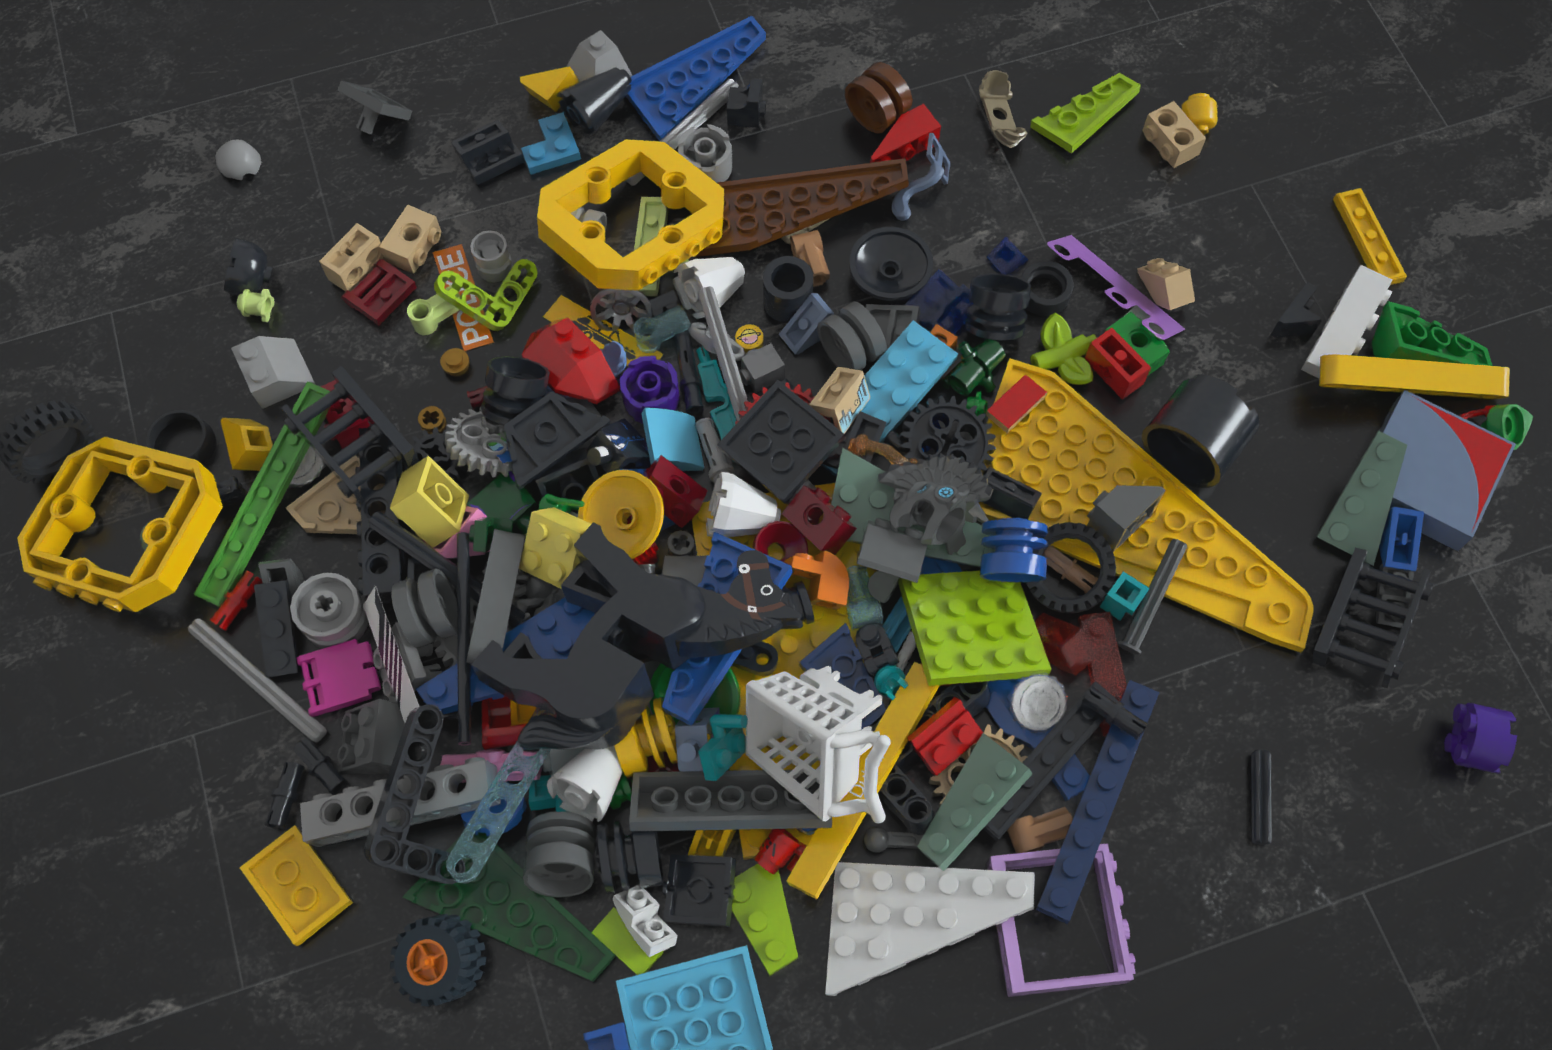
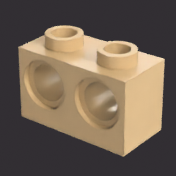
(1173, 134)
(352, 258)

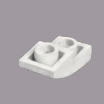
(640, 917)

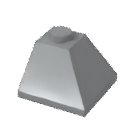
(596, 56)

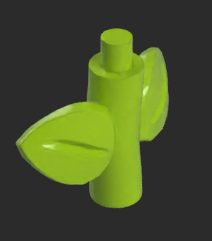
(1064, 351)

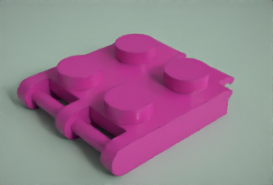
(339, 676)

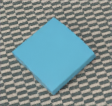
(673, 437)

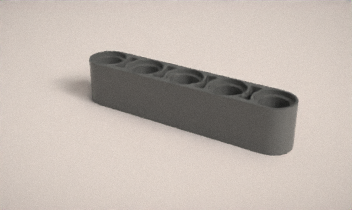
(496, 592)

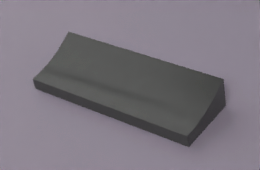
(731, 803)

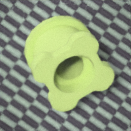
(256, 304)

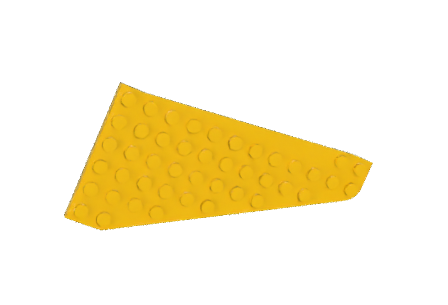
(1078, 453)

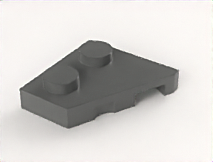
(893, 319)

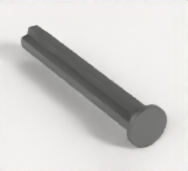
(1153, 597)

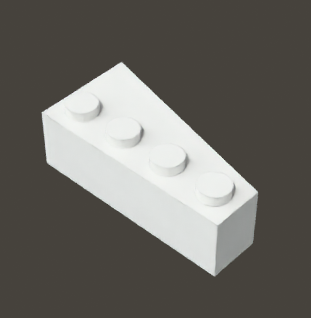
(1350, 317)

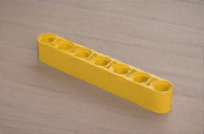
(1414, 376)

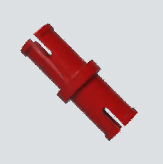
(235, 600)

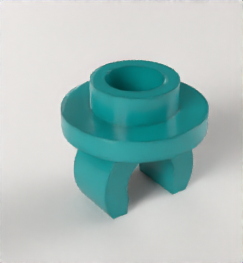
(889, 680)

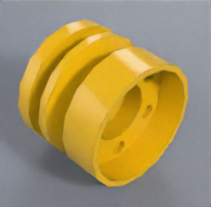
(648, 737)

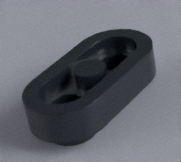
(749, 655)

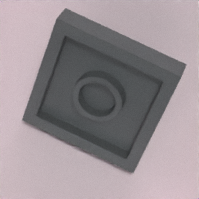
(374, 104)

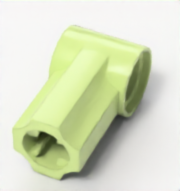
(434, 309)

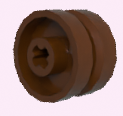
(878, 97)

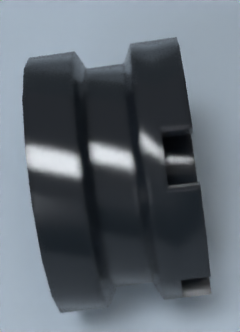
(800, 601)

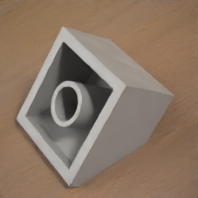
(272, 368)

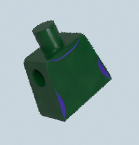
(505, 501)

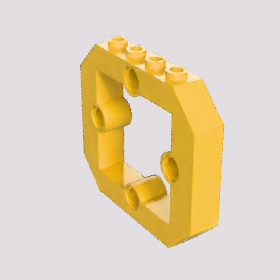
(592, 182)
(170, 539)

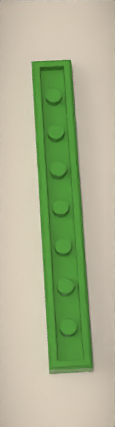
(260, 504)

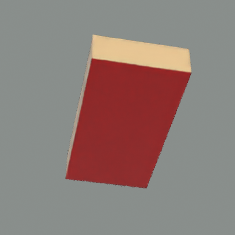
(1016, 403)

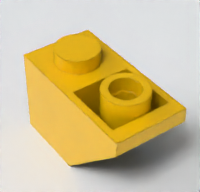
(246, 443)

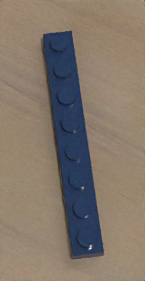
(1094, 809)

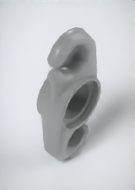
(704, 337)

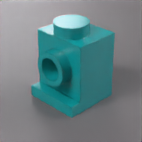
(1124, 596)

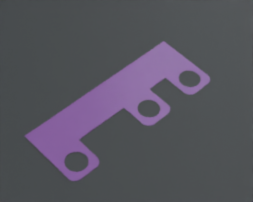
(1121, 286)

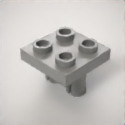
(411, 656)

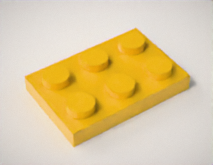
(296, 886)

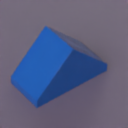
(1401, 539)

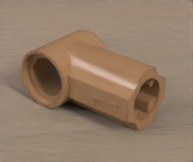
(809, 248)
(1032, 833)

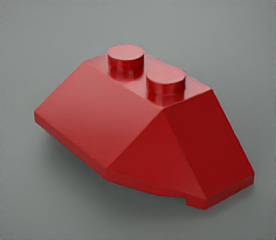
(573, 361)

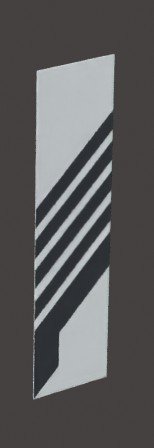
(390, 654)

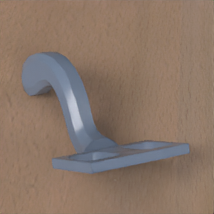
(900, 202)

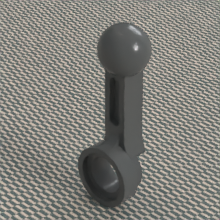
(878, 839)

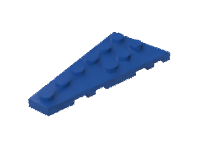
(682, 82)
(551, 635)
(699, 677)

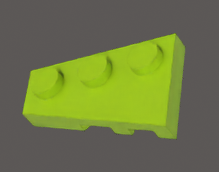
(764, 917)

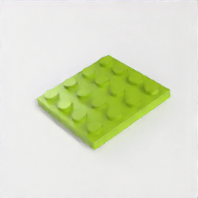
(972, 628)

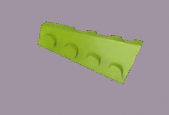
(1086, 113)

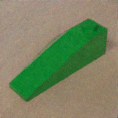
(1409, 337)

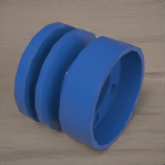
(1014, 547)

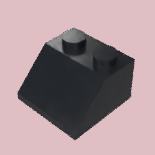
(568, 477)

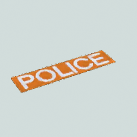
(470, 331)

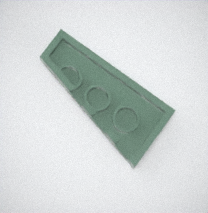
(1366, 499)
(974, 799)

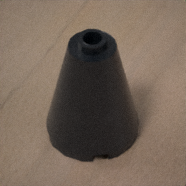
(594, 99)

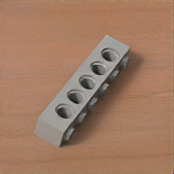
(320, 814)

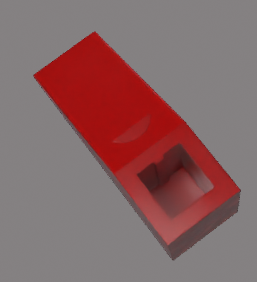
(908, 135)

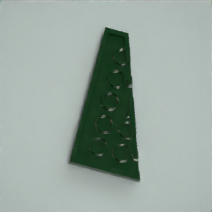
(513, 914)

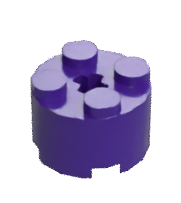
(649, 385)
(1481, 737)

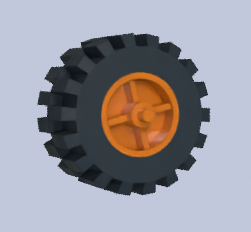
(437, 959)

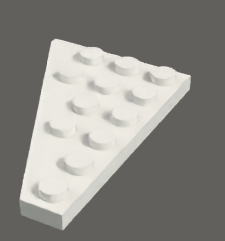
(907, 912)

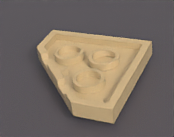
(326, 507)

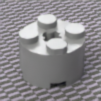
(708, 151)

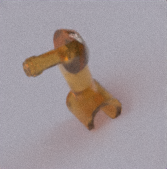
(862, 443)

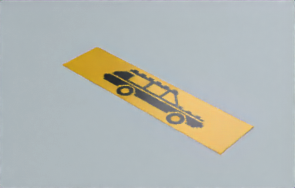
(582, 319)

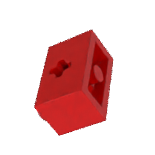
(1117, 363)

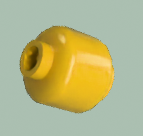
(1201, 111)

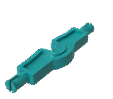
(716, 390)

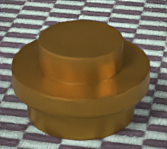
(455, 361)

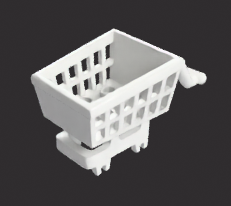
(826, 724)

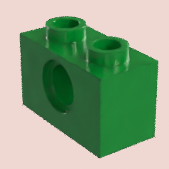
(1151, 348)

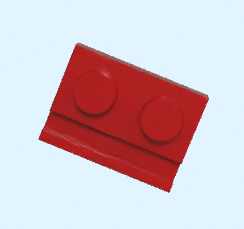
(945, 736)

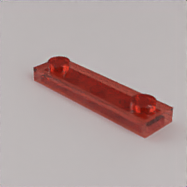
(1107, 665)

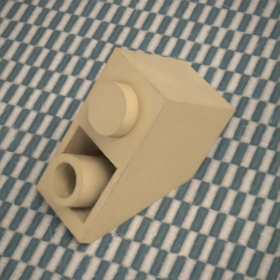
(1167, 283)

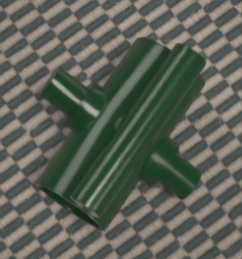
(974, 367)

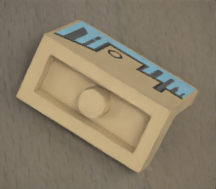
(842, 397)

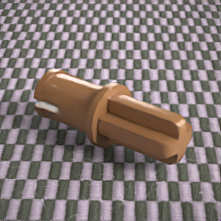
(1069, 569)

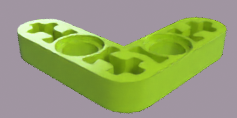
(497, 303)

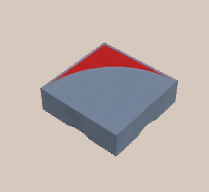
(1446, 467)

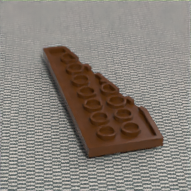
(782, 204)

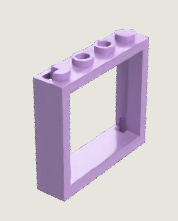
(1116, 927)

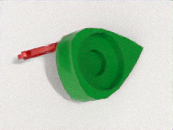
(1504, 420)

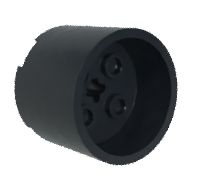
(1200, 431)

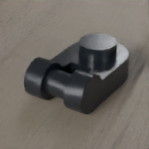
(872, 641)

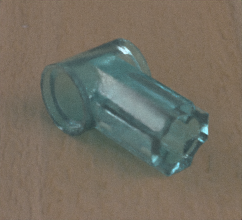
(661, 328)
(861, 605)

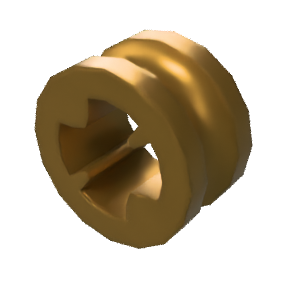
(434, 413)

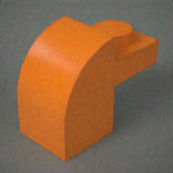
(827, 578)

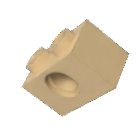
(398, 245)

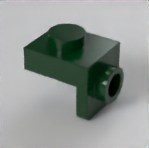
(483, 530)

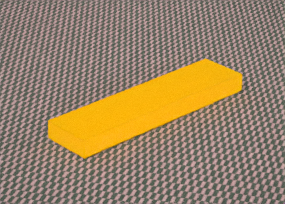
(1369, 235)

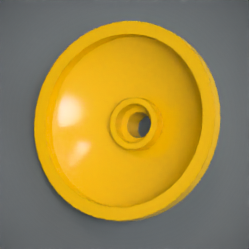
(616, 498)

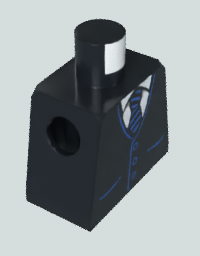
(619, 448)

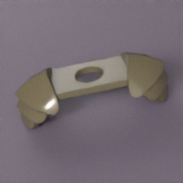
(994, 94)

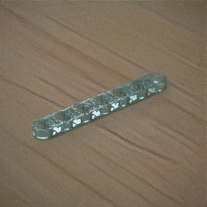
(495, 822)

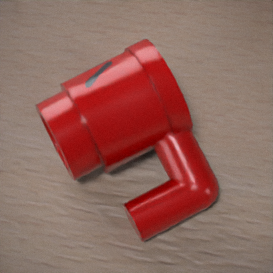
(778, 849)

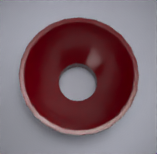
(784, 535)

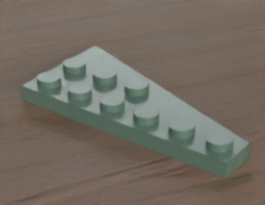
(867, 499)

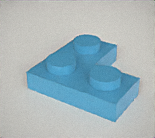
(557, 148)

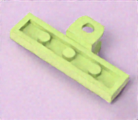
(652, 217)

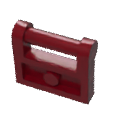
(383, 296)

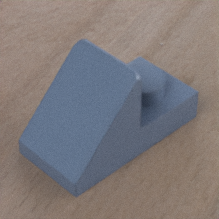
(802, 328)

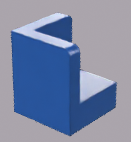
(608, 1038)

